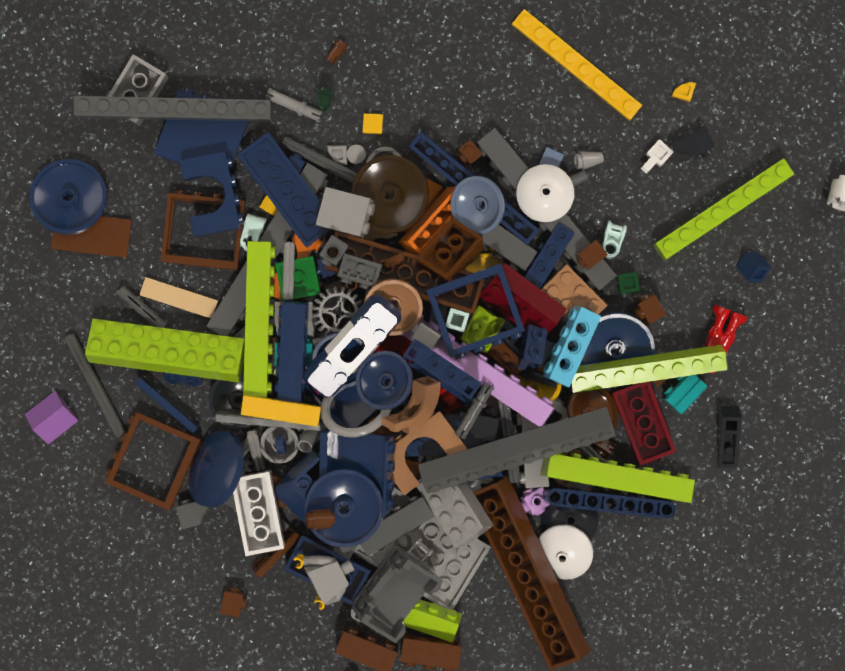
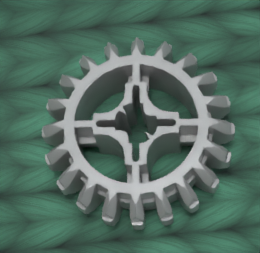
(341, 295)

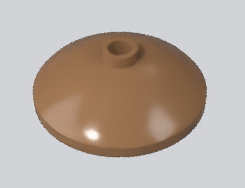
(407, 299)

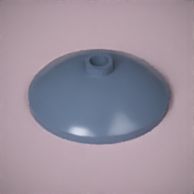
(468, 208)

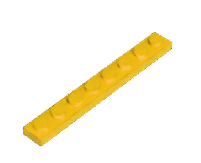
(576, 64)

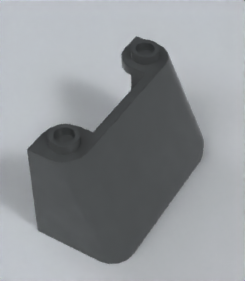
(394, 593)

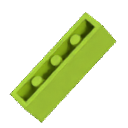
(433, 620)

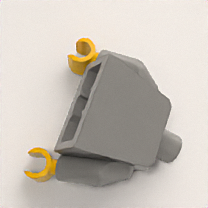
(326, 577)

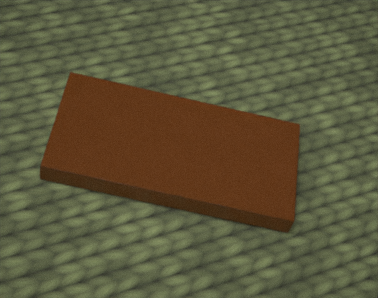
(106, 238)

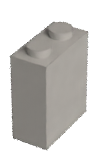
(345, 212)

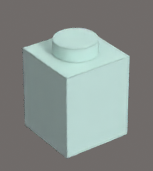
(457, 320)

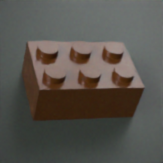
(367, 649)
(430, 652)

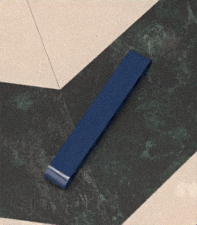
(618, 502)

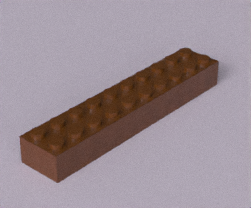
(531, 576)

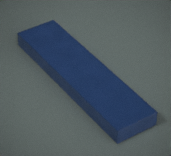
(167, 405)

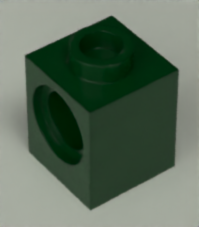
(627, 283)

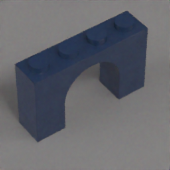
(227, 216)

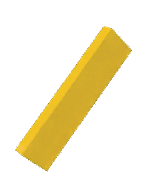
(281, 410)

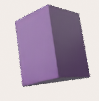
(51, 418)

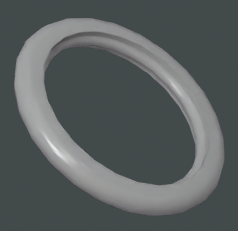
(349, 432)

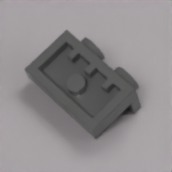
(359, 271)

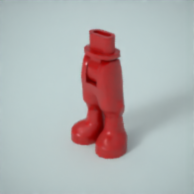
(716, 335)

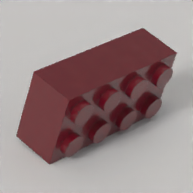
(531, 302)
(643, 422)

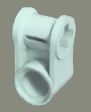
(253, 228)
(613, 236)

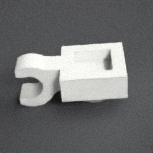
(658, 155)

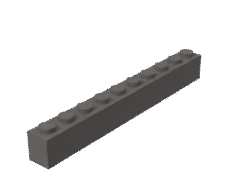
(172, 108)
(512, 168)
(278, 232)
(516, 450)

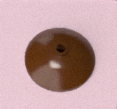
(592, 400)

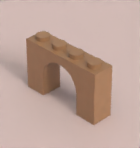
(434, 428)

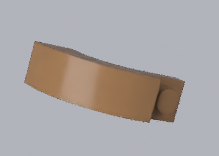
(418, 410)

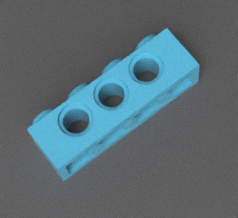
(581, 340)

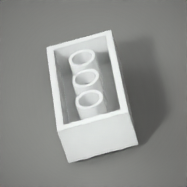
(258, 514)

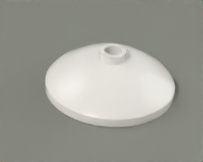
(540, 206)
(572, 544)

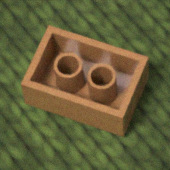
(571, 290)

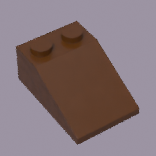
(451, 249)

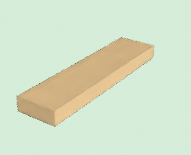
(178, 297)

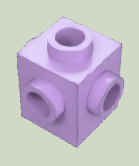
(533, 501)

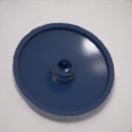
(68, 197)
(619, 338)
(216, 469)
(354, 502)

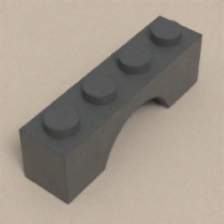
(192, 514)

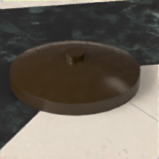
(397, 192)

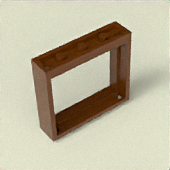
(192, 261)
(181, 474)

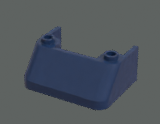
(296, 484)

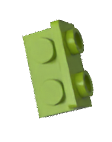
(481, 326)

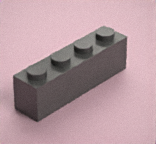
(398, 523)

